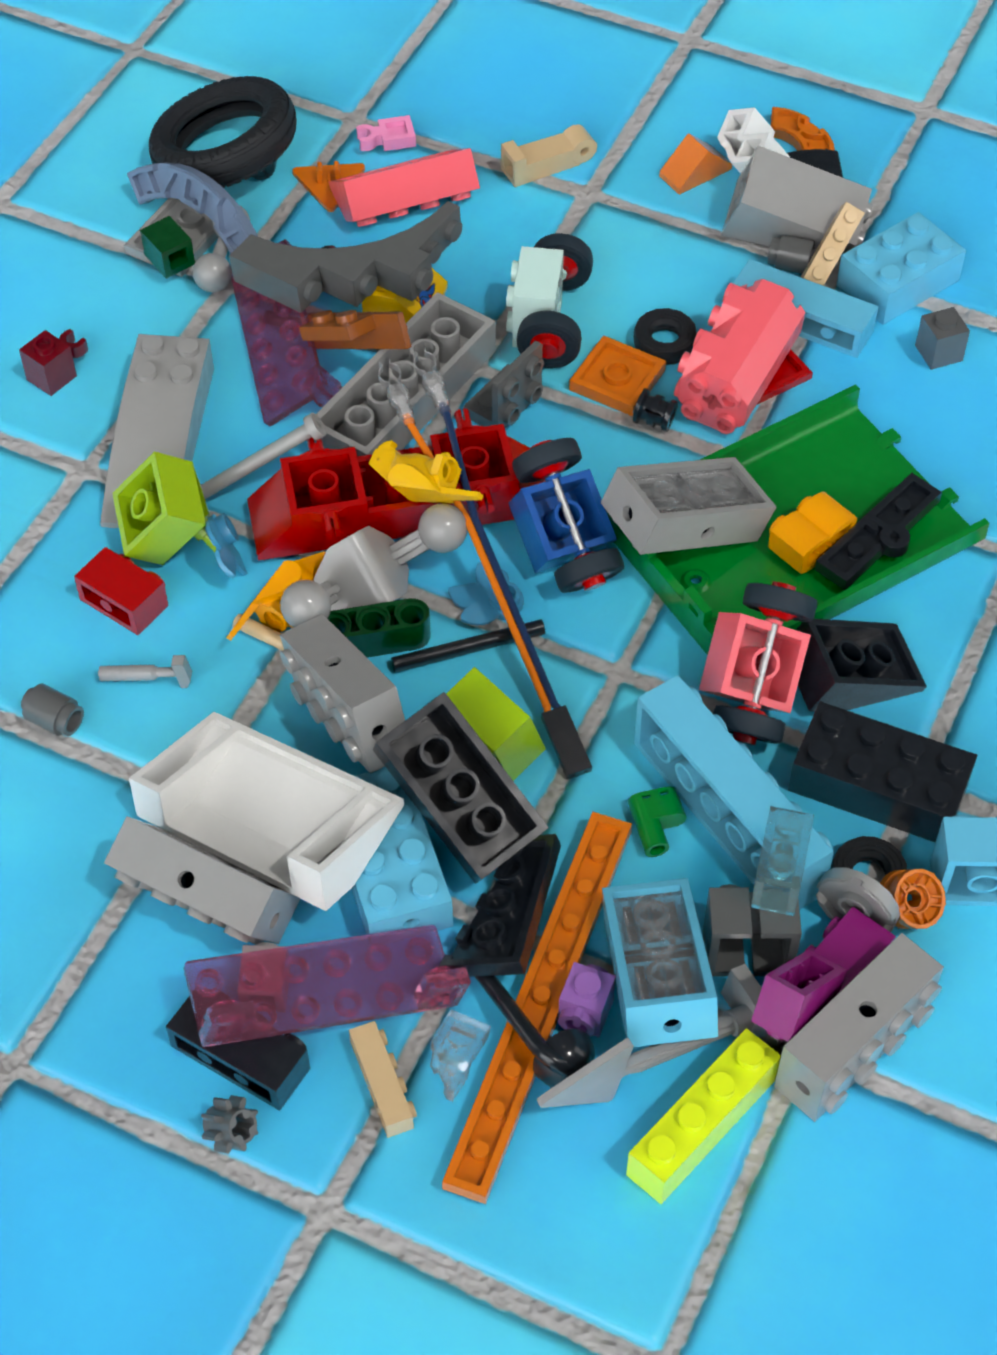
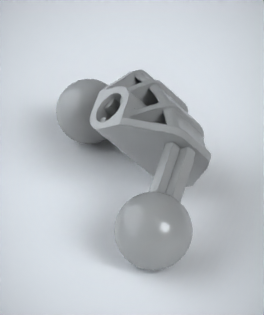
(371, 566)

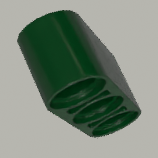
(385, 626)

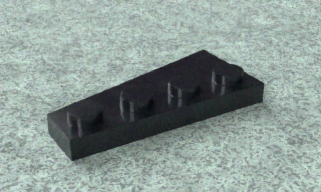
(508, 914)

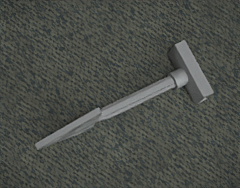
(601, 1077)

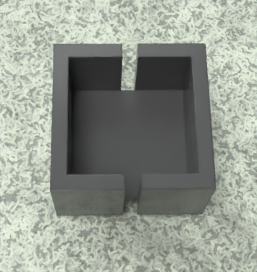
(731, 918)

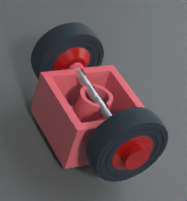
(758, 660)

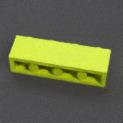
(703, 1116)

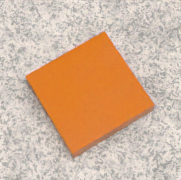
(616, 375)

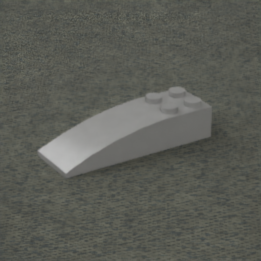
(158, 407)

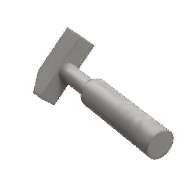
(179, 668)

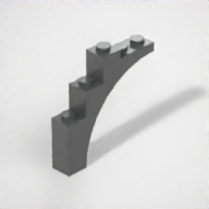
(349, 273)

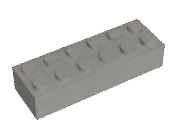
(360, 410)

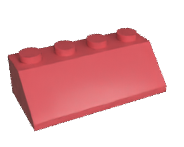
(406, 185)

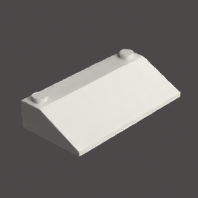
(266, 808)

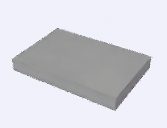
(195, 225)

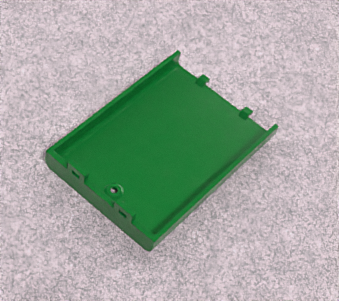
(810, 452)

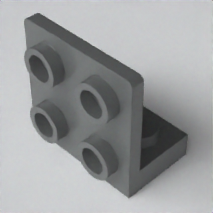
(510, 390)

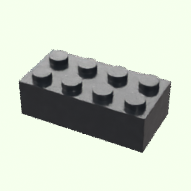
(880, 771)
(459, 787)

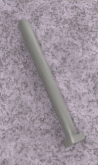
(312, 427)

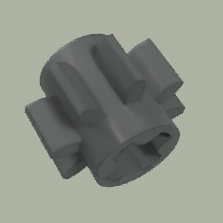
(229, 1124)

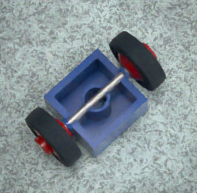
(564, 518)

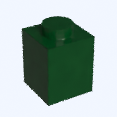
(167, 247)

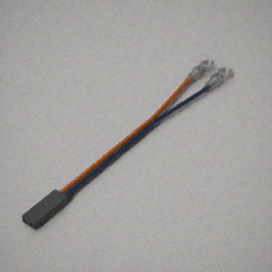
(556, 721)

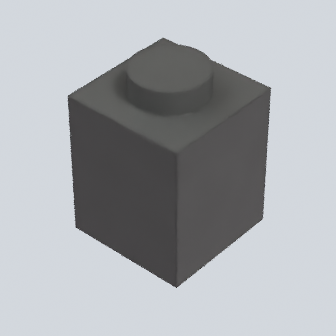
(942, 338)

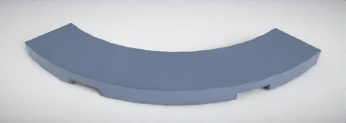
(196, 191)

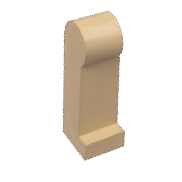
(547, 155)

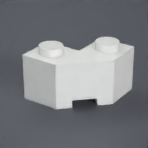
(742, 134)

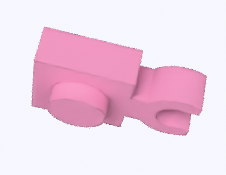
(391, 133)

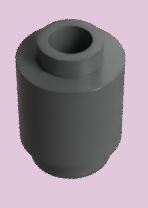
(791, 253)
(52, 710)

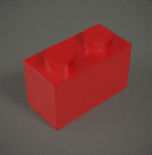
(122, 590)

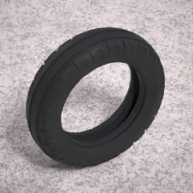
(216, 104)

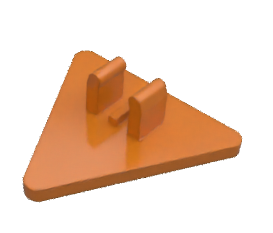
(317, 180)

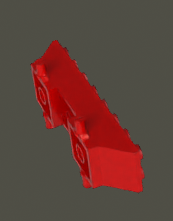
(336, 493)

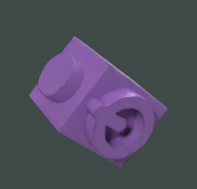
(586, 999)

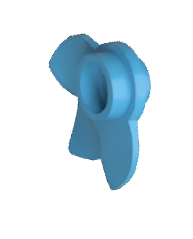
(222, 536)
(479, 599)

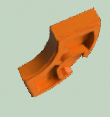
(798, 131)

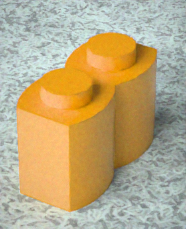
(809, 531)

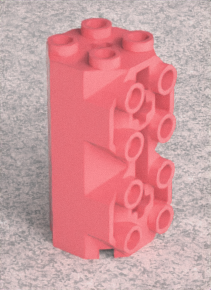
(739, 355)

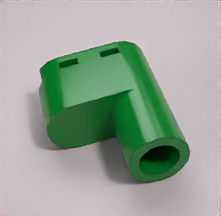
(654, 815)

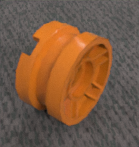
(927, 897)

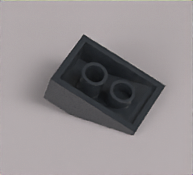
(856, 664)

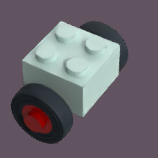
(541, 274)

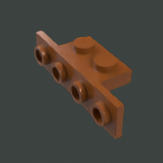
(356, 330)

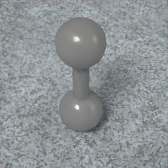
(213, 270)

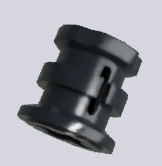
(655, 410)

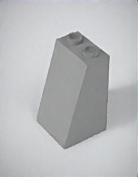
(790, 199)

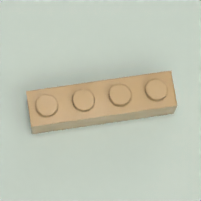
(833, 244)
(381, 1079)

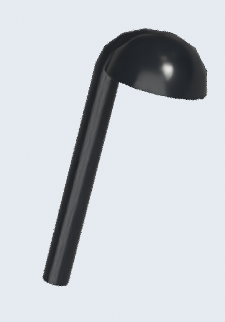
(553, 1058)

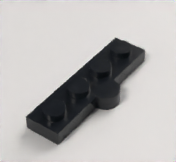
(879, 532)

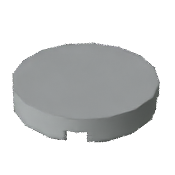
(849, 888)

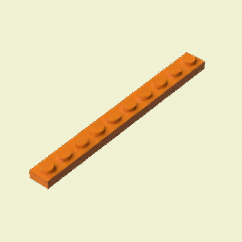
(511, 1068)

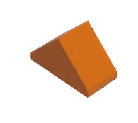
(693, 164)

